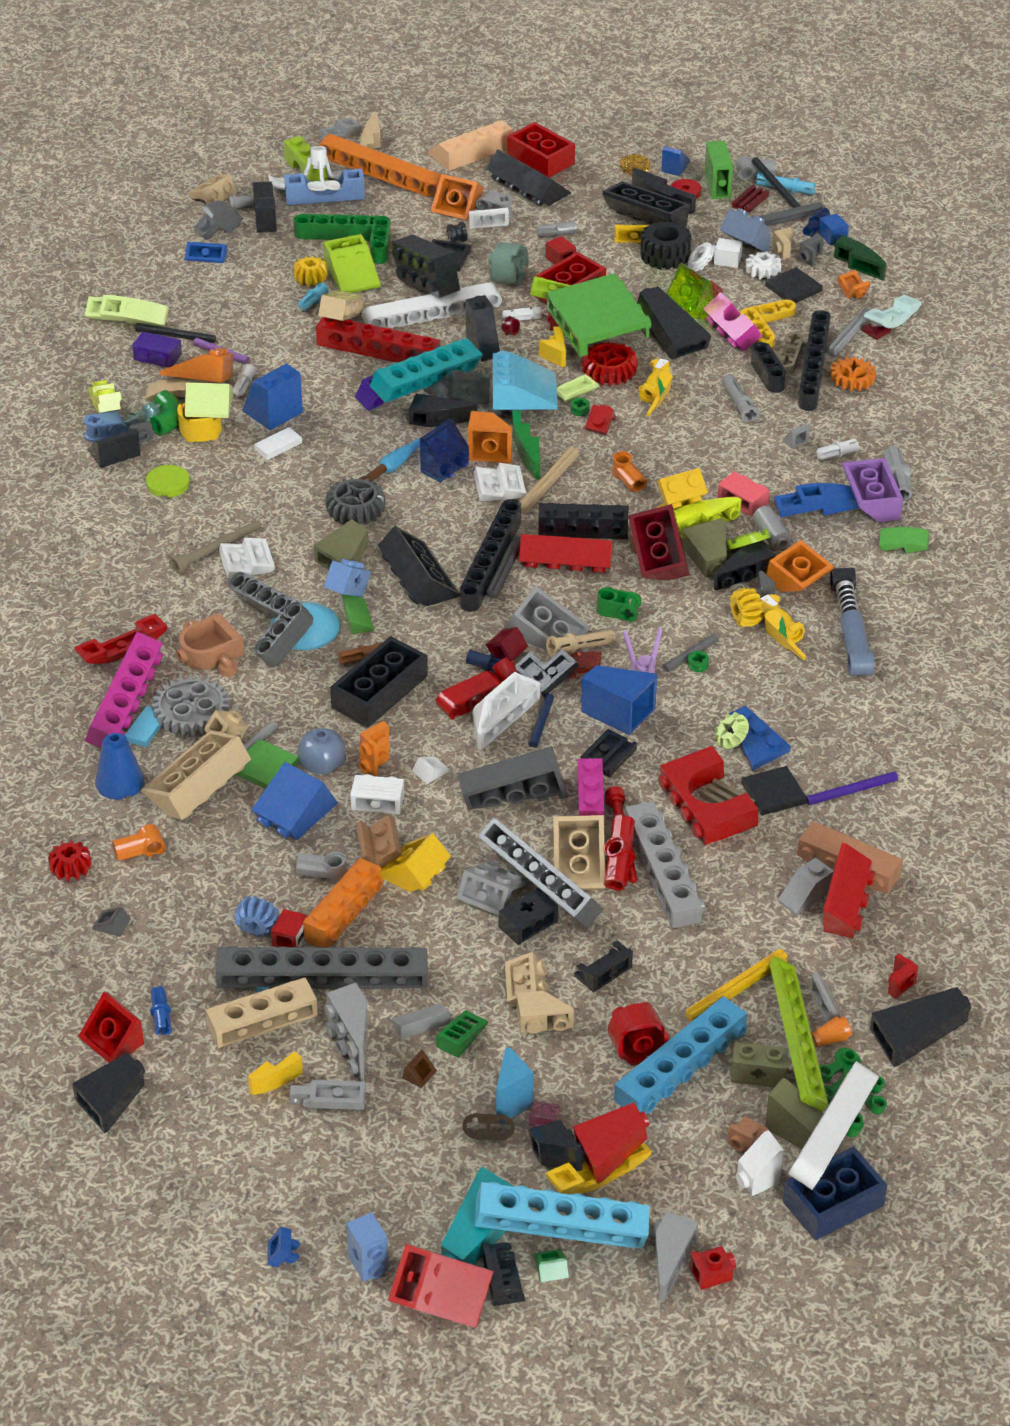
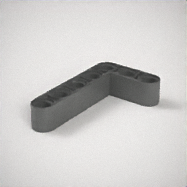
(290, 617)

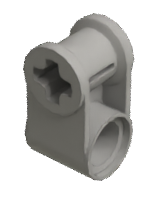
(494, 200)

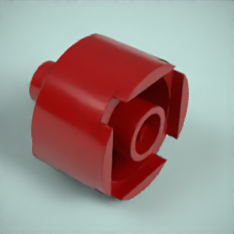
(636, 1032)

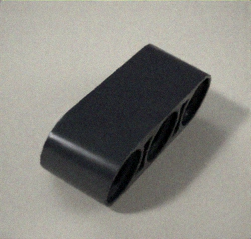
(768, 367)

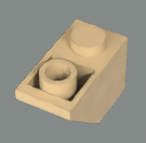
(542, 1012)

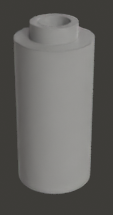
(766, 518)

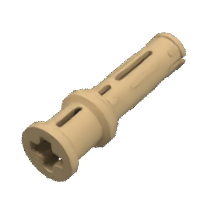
(571, 643)

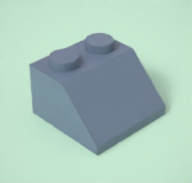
(747, 229)

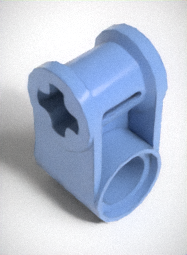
(103, 425)

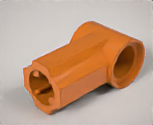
(628, 472)
(146, 841)

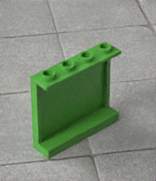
(596, 311)

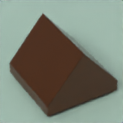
(419, 1070)

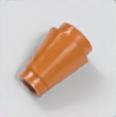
(832, 1032)

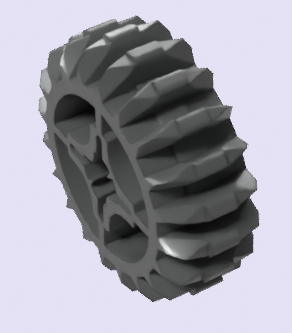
(355, 501)

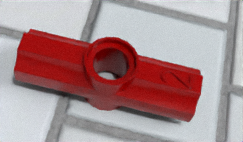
(619, 852)

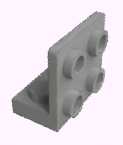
(489, 886)

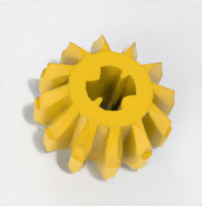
(310, 271)
(746, 607)

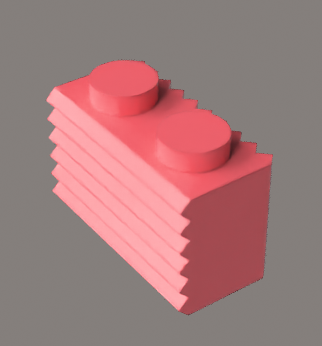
(751, 494)

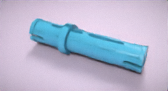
(793, 185)

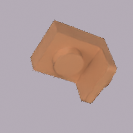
(744, 1134)

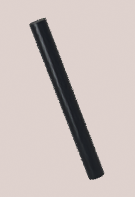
(775, 182)
(174, 332)

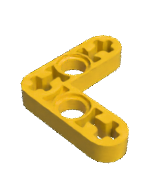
(779, 310)

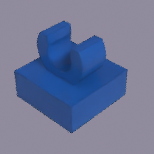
(280, 1248)

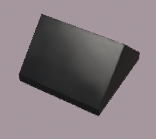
(116, 448)

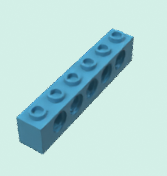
(682, 1056)

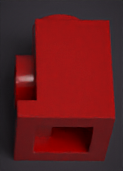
(712, 1267)

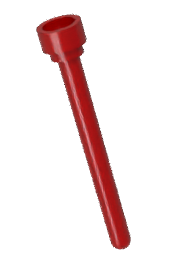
(615, 799)

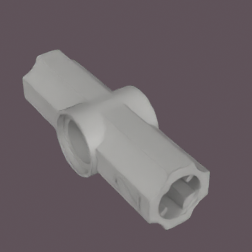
(899, 470)

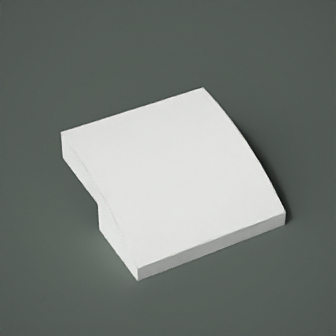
(500, 483)
(249, 557)

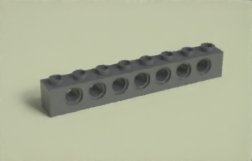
(322, 967)

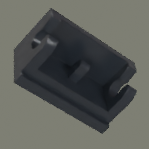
(605, 968)
(505, 1283)

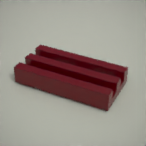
(747, 198)

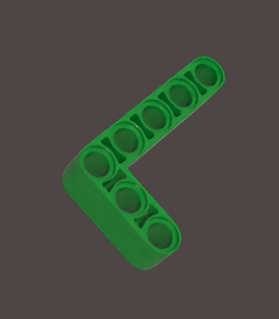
(330, 227)

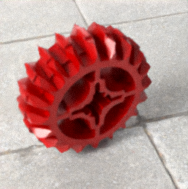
(610, 363)

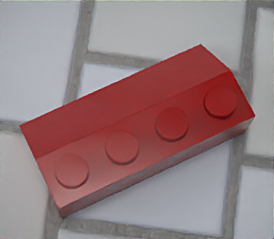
(566, 551)

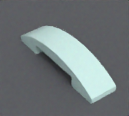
(895, 316)

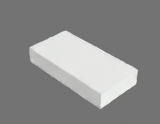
(278, 443)

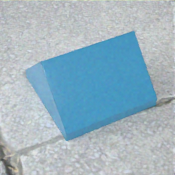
(514, 1086)

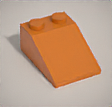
(212, 366)

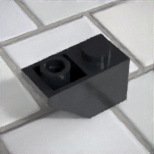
(556, 1145)

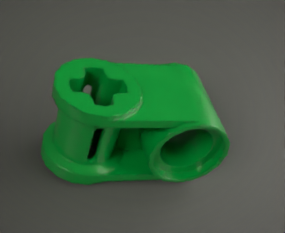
(616, 604)

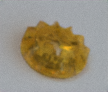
(641, 162)

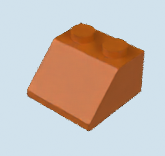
(456, 197)
(489, 438)
(797, 568)

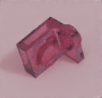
(543, 1113)

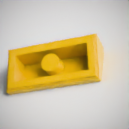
(628, 233)

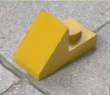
(554, 349)

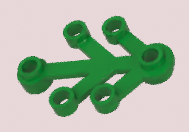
(843, 1062)

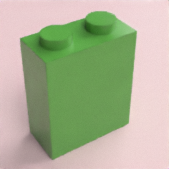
(718, 169)

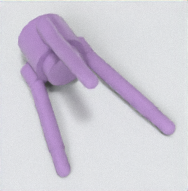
(645, 662)

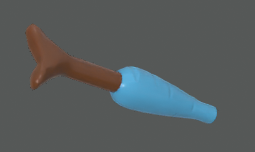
(393, 460)

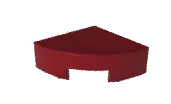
(875, 331)

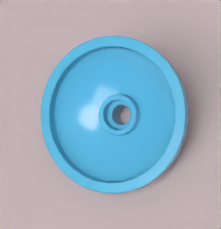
(322, 631)

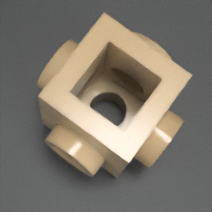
(227, 722)

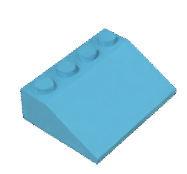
(522, 384)

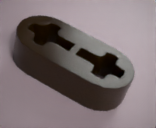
(487, 1133)

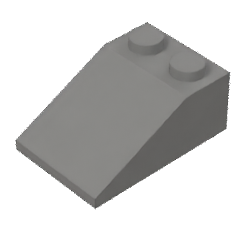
(544, 617)

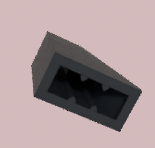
(481, 326)
(109, 1090)

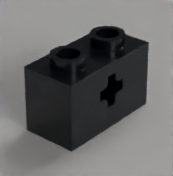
(528, 916)

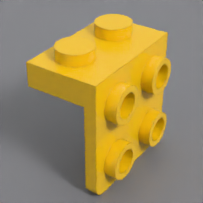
(682, 488)

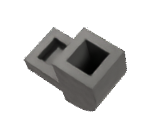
(217, 214)

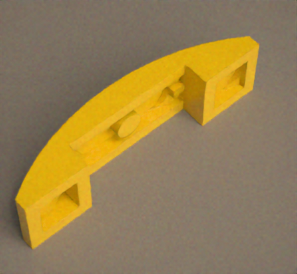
(570, 1181)

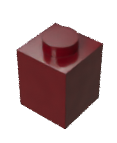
(507, 643)

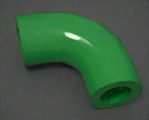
(168, 417)

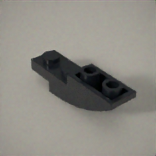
(659, 185)

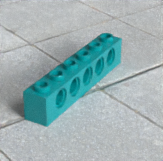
(424, 370)

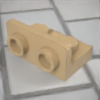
(215, 189)
(524, 975)

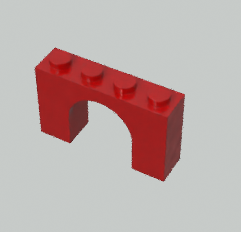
(707, 820)

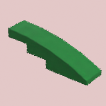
(526, 446)

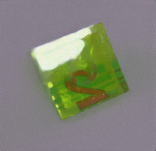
(691, 291)

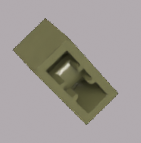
(758, 1064)

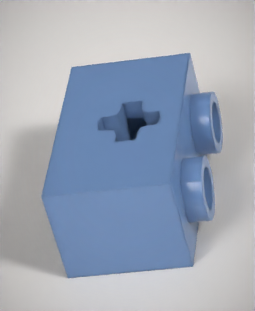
(347, 577)
(367, 1247)

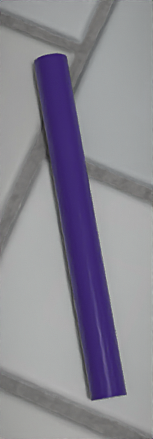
(852, 788)

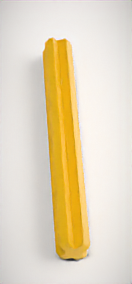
(735, 985)

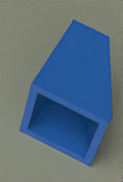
(275, 397)
(618, 696)
(293, 802)

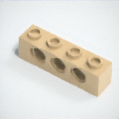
(341, 305)
(261, 1012)

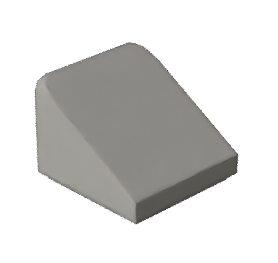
(797, 436)

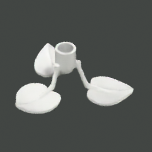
(318, 160)

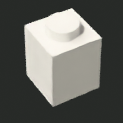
(727, 252)

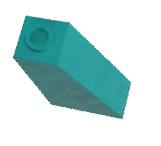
(463, 1238)

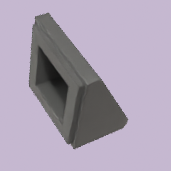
(765, 585)
(112, 921)

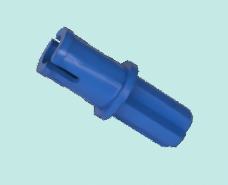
(160, 1011)

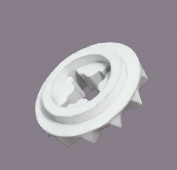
(701, 256)

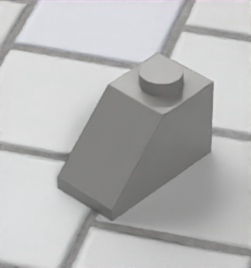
(807, 886)

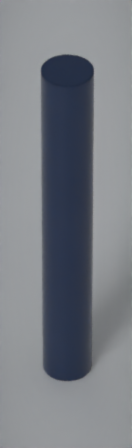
(541, 720)

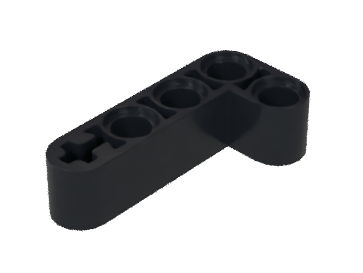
(264, 207)

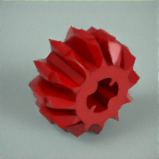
(69, 860)

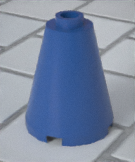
(118, 769)

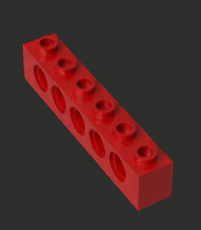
(372, 340)

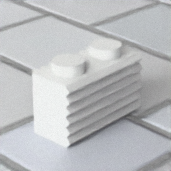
(377, 794)

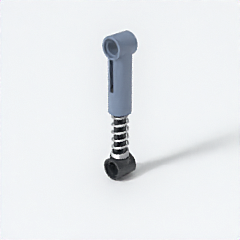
(859, 657)

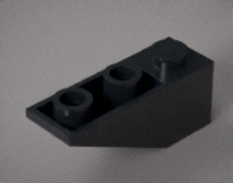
(433, 410)
(744, 565)

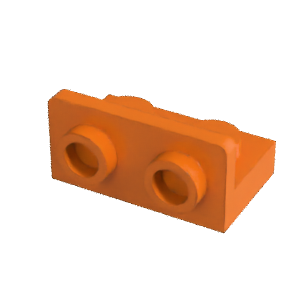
(374, 748)

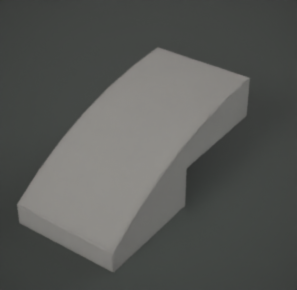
(343, 128)

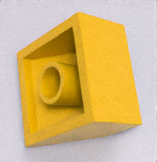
(417, 864)

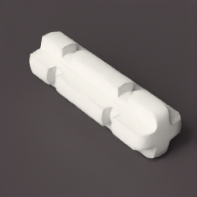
(523, 313)

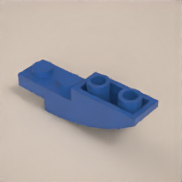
(826, 497)

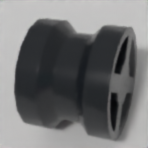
(457, 232)

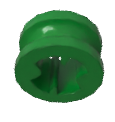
(580, 407)
(698, 656)

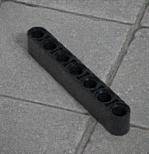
(814, 360)
(489, 555)

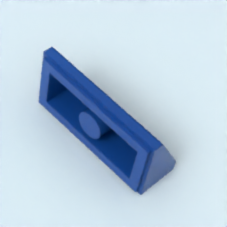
(206, 252)

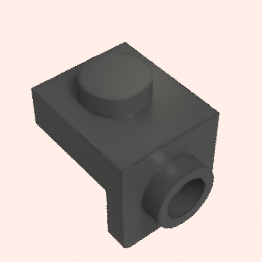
(810, 249)

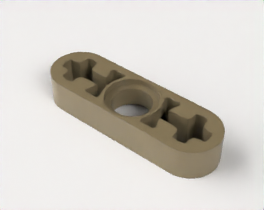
(793, 348)

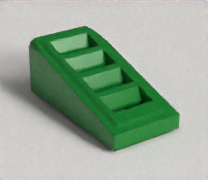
(457, 1047)

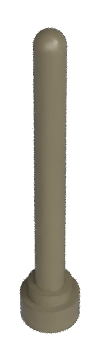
(180, 562)

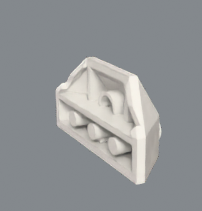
(503, 707)

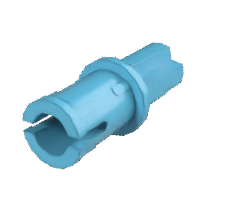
(313, 296)

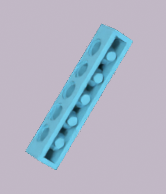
(549, 1222)

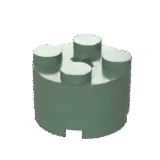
(508, 263)

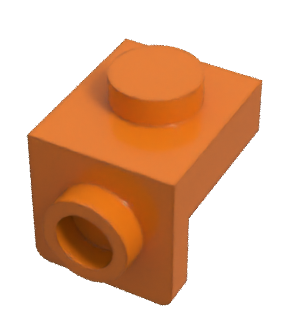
(852, 285)

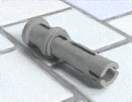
(742, 402)

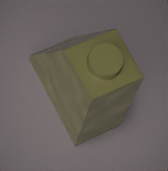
(346, 542)
(706, 545)
(790, 1116)

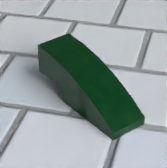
(860, 257)

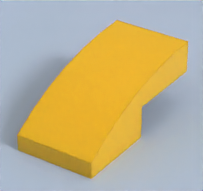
(270, 1077)

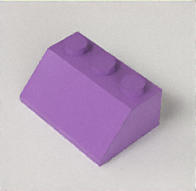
(874, 488)

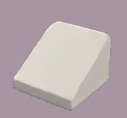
(429, 769)

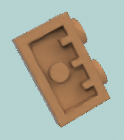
(380, 841)

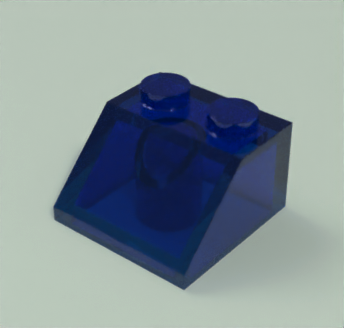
(443, 451)

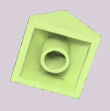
(208, 400)

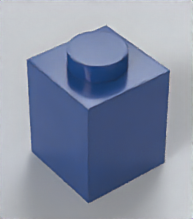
(832, 228)

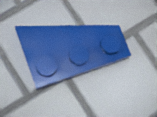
(761, 742)

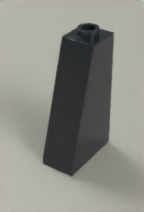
(672, 324)
(918, 1023)

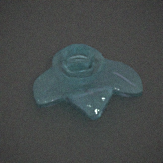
(148, 411)

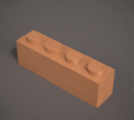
(825, 845)

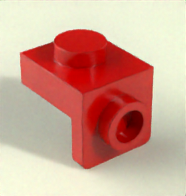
(600, 419)

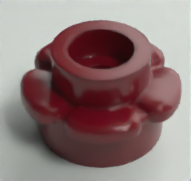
(511, 326)

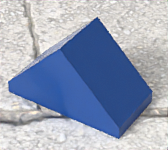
(673, 161)

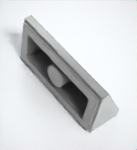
(824, 998)
(421, 1020)

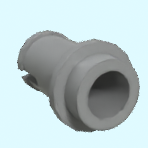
(241, 201)

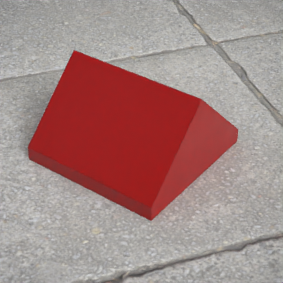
(112, 1029)

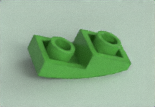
(909, 538)

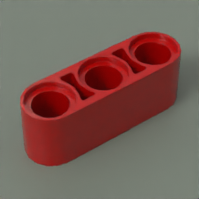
(467, 694)

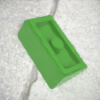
(357, 614)

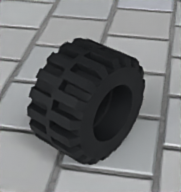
(665, 245)

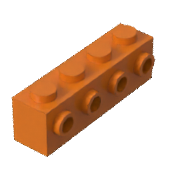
(342, 904)

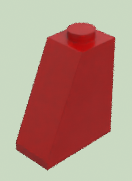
(611, 1139)

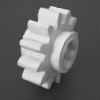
(763, 265)

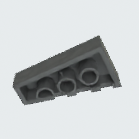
(514, 780)

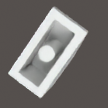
(761, 1165)

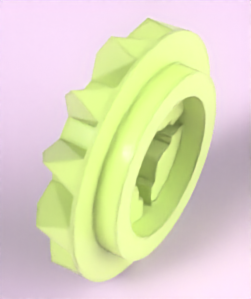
(738, 724)

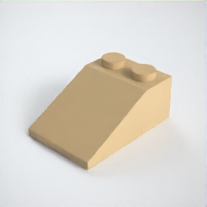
(580, 849)

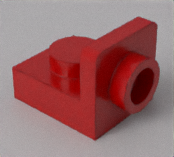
(902, 977)

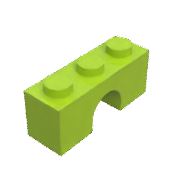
(296, 155)

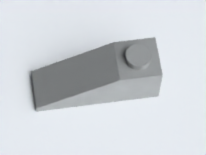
(673, 1244)

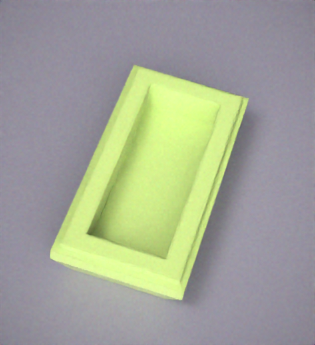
(576, 388)

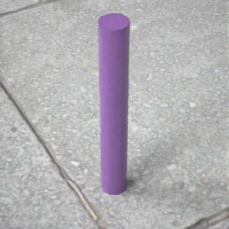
(210, 346)

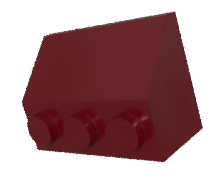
(659, 544)

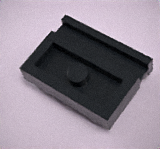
(613, 750)

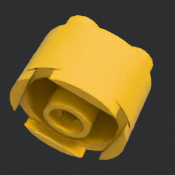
(198, 428)

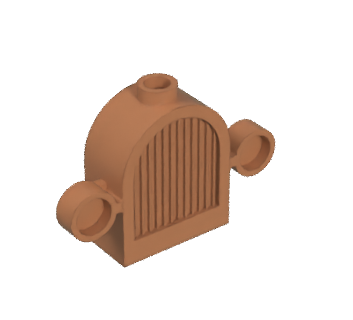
(210, 645)

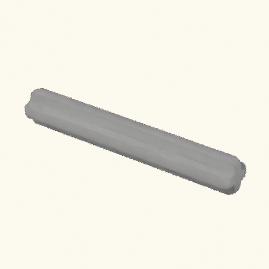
(848, 332)

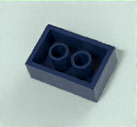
(841, 1195)

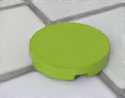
(167, 480)
(747, 539)

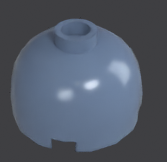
(321, 751)

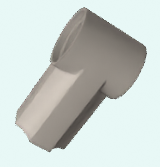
(752, 171)
(331, 866)

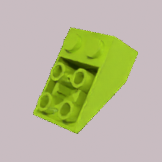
(350, 264)

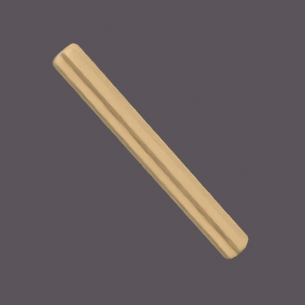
(548, 479)

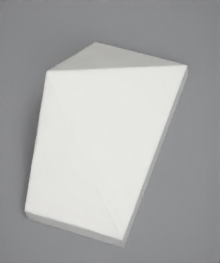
(488, 218)

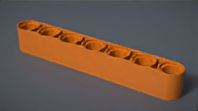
(381, 165)

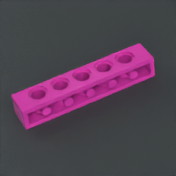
(125, 689)

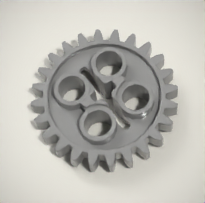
(189, 704)

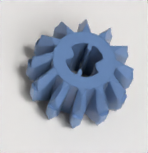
(256, 916)

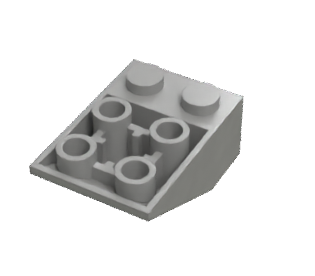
(349, 1025)

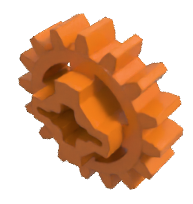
(852, 373)

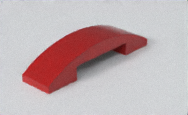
(116, 648)

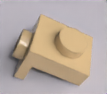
(782, 242)

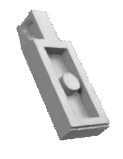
(330, 1094)

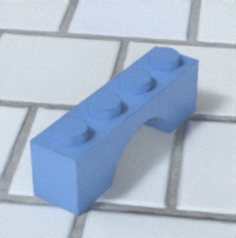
(350, 182)

